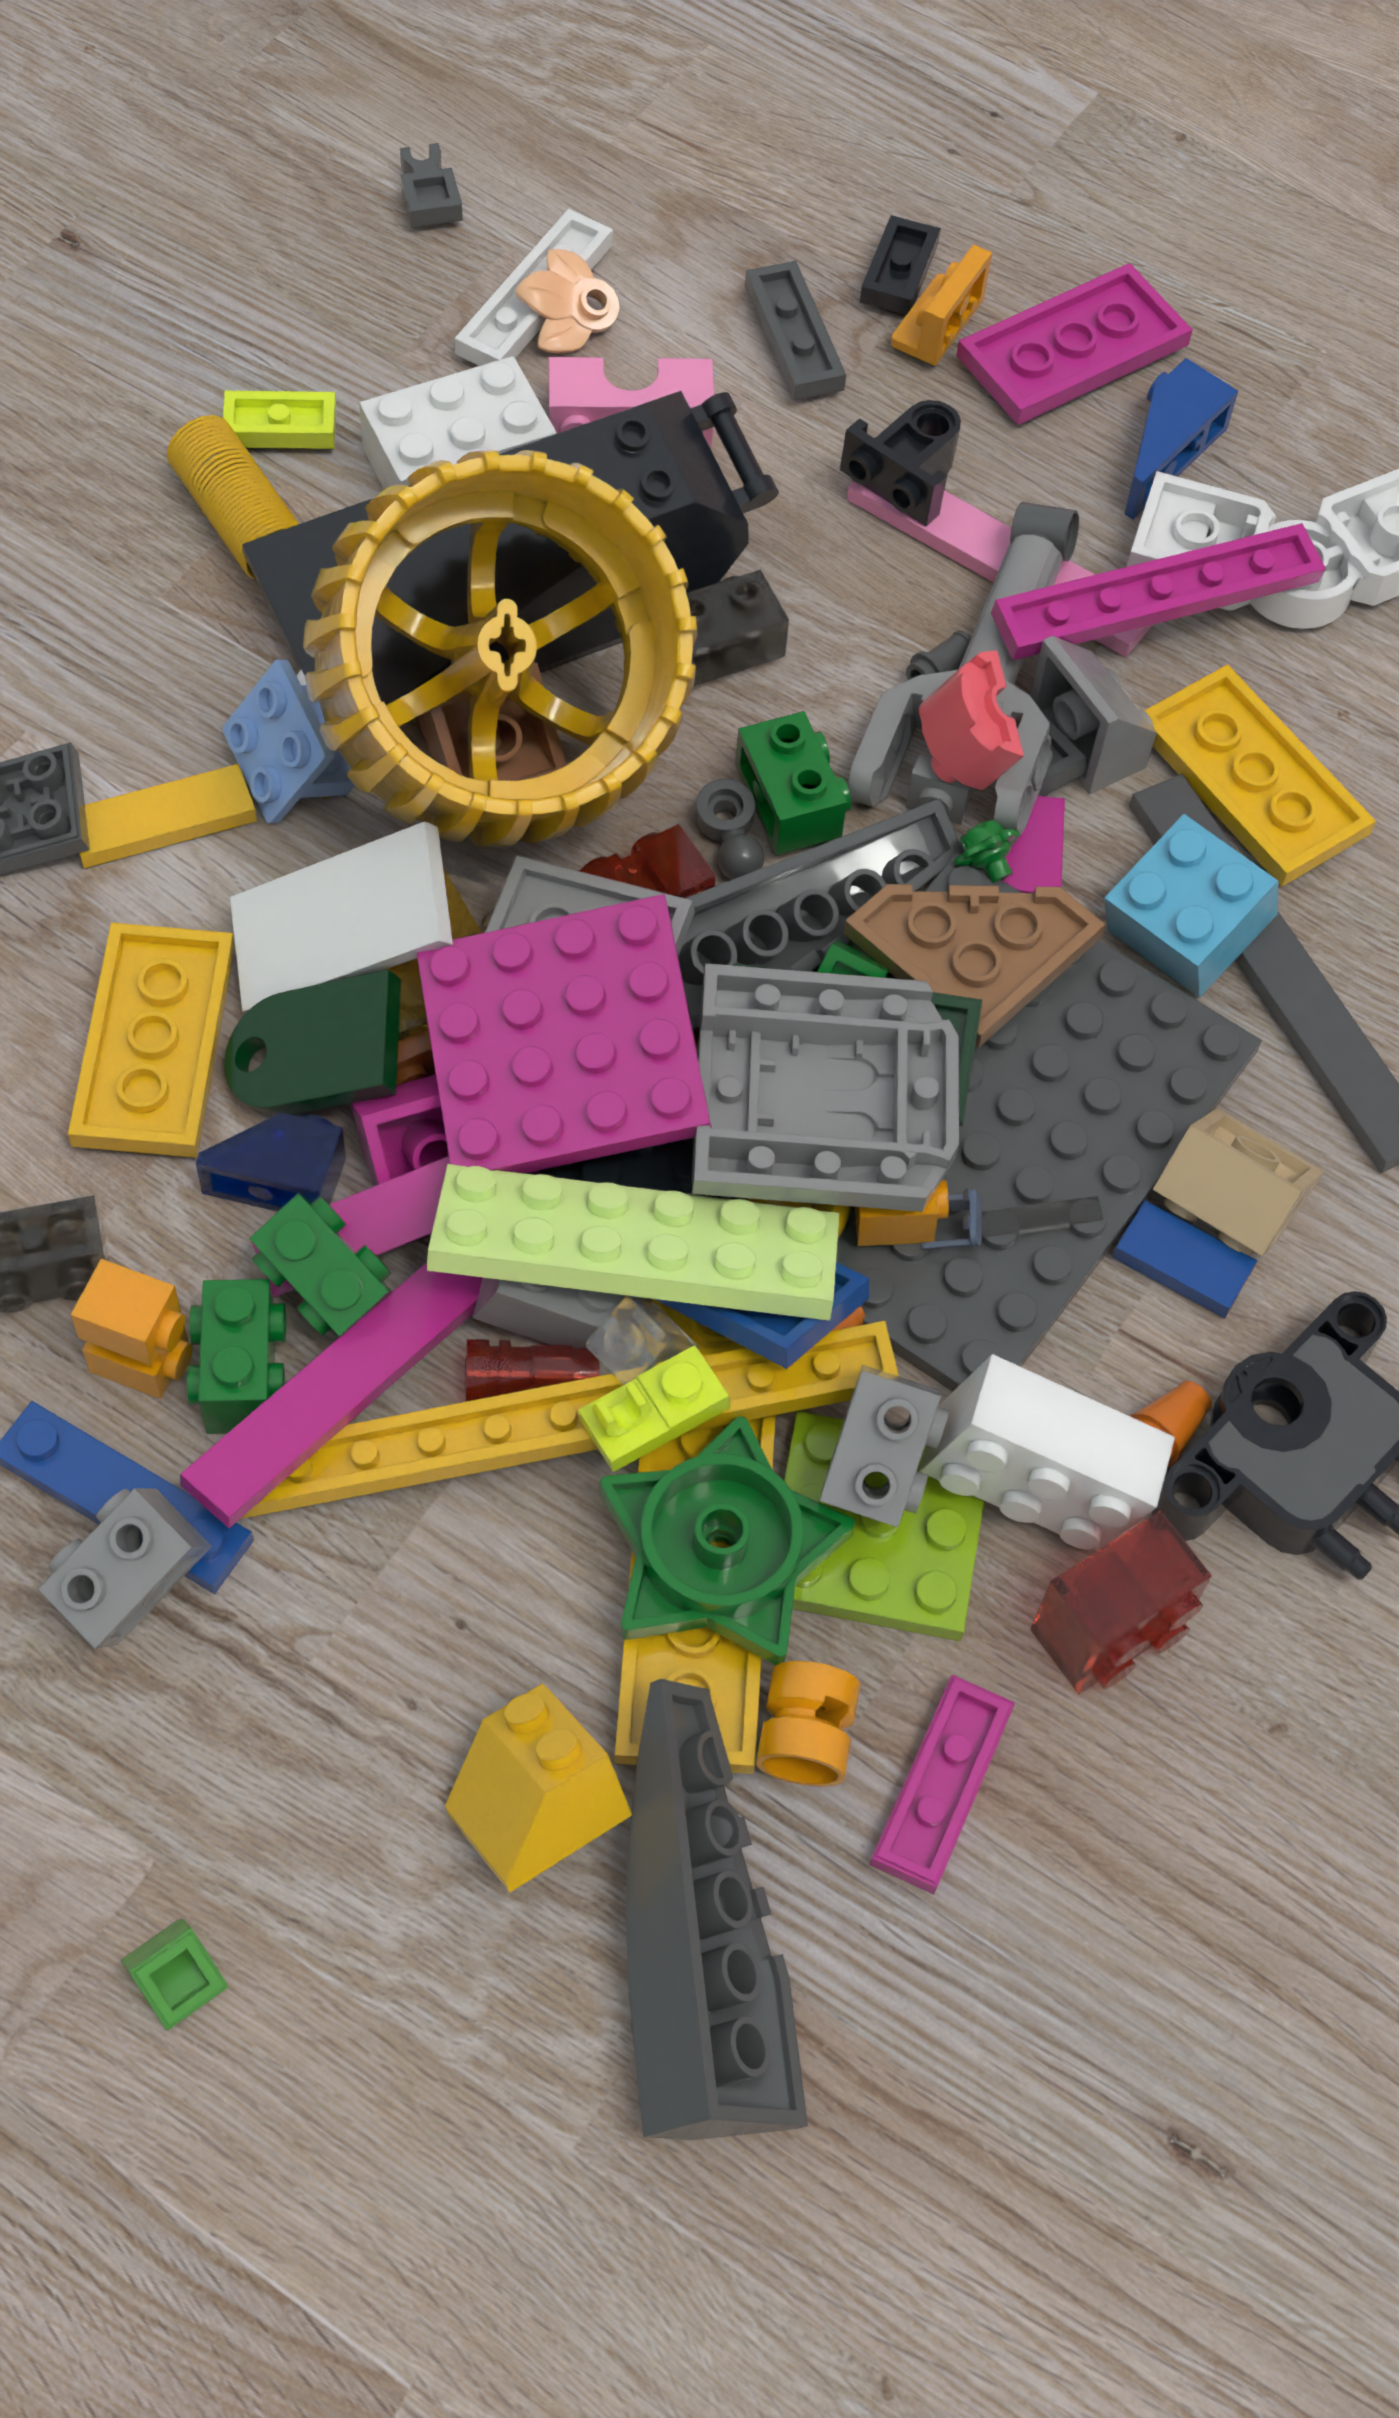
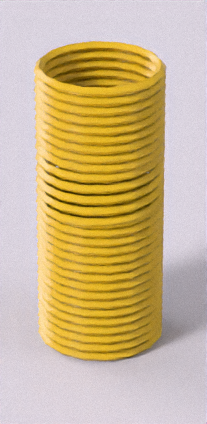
(228, 485)

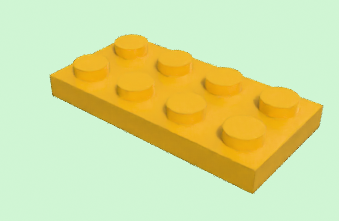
(1257, 775)
(152, 1040)

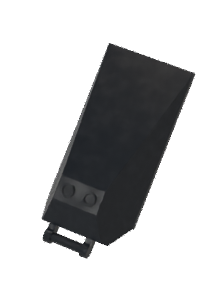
(646, 450)

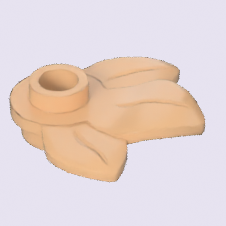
(562, 300)

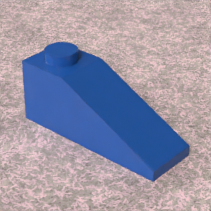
(1183, 419)

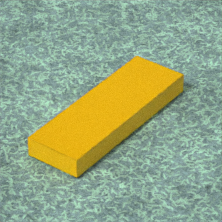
(167, 815)

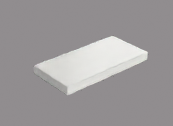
(343, 916)

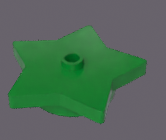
(728, 1498)

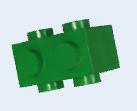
(792, 782)
(309, 1252)
(237, 1350)

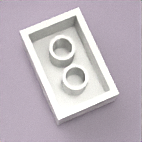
(450, 418)
(1048, 1455)

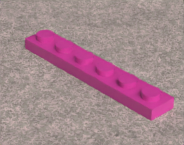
(1158, 590)

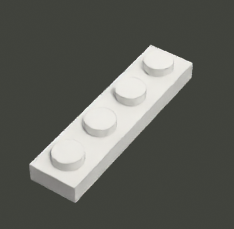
(507, 323)

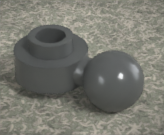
(738, 852)

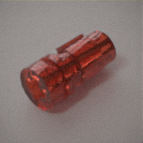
(510, 1369)

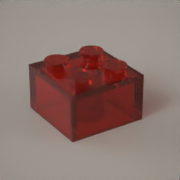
(1121, 1604)

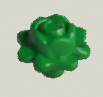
(987, 849)

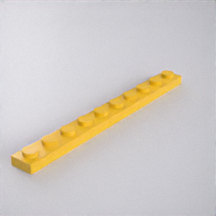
(547, 1424)

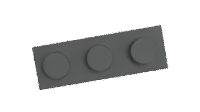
(795, 330)

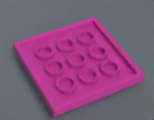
(563, 1039)

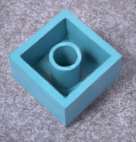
(1191, 905)

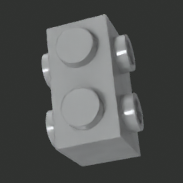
(877, 1445)
(123, 1565)

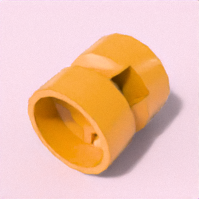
(809, 1712)

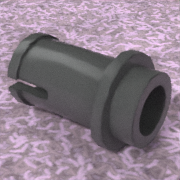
(942, 658)

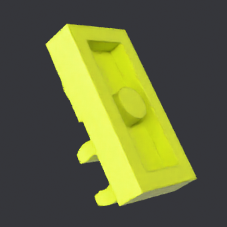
(654, 1408)

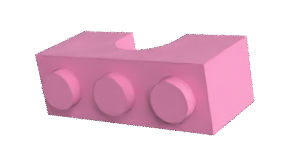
(583, 394)

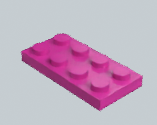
(1073, 343)

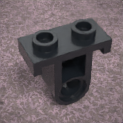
(907, 459)

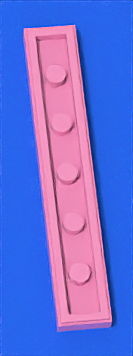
(974, 542)

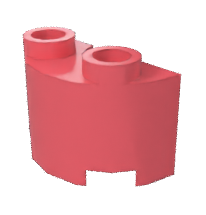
(966, 727)

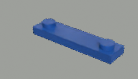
(90, 1473)

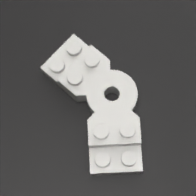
(1352, 534)

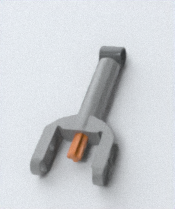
(1038, 544)

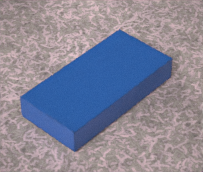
(1184, 1259)

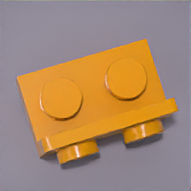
(944, 308)

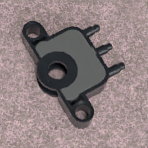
(1303, 1476)

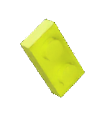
(282, 418)

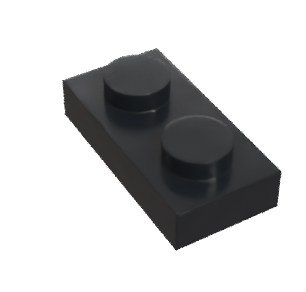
(900, 265)

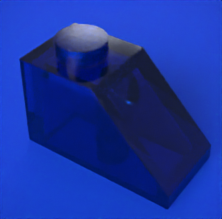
(275, 1162)

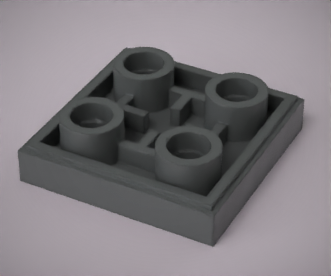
(41, 808)

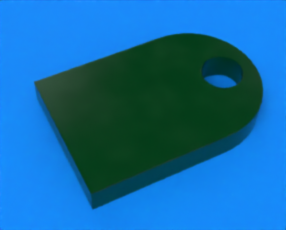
(322, 1046)

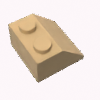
(1236, 1182)

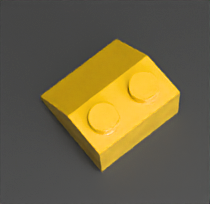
(534, 1788)

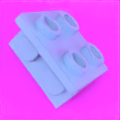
(281, 745)

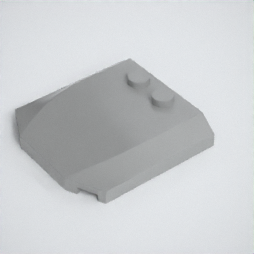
(824, 1089)

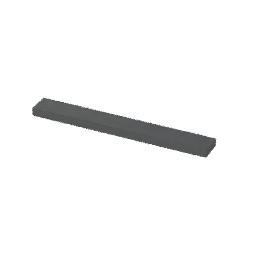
(1300, 999)

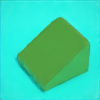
(174, 1973)

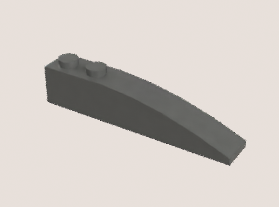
(799, 905)
(701, 1979)

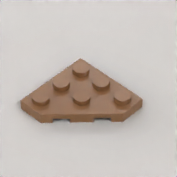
(976, 942)

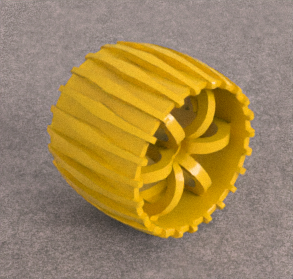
(632, 577)

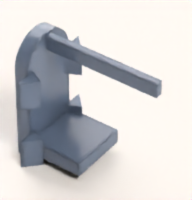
(969, 1201)

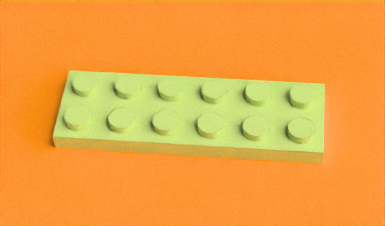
(635, 1242)

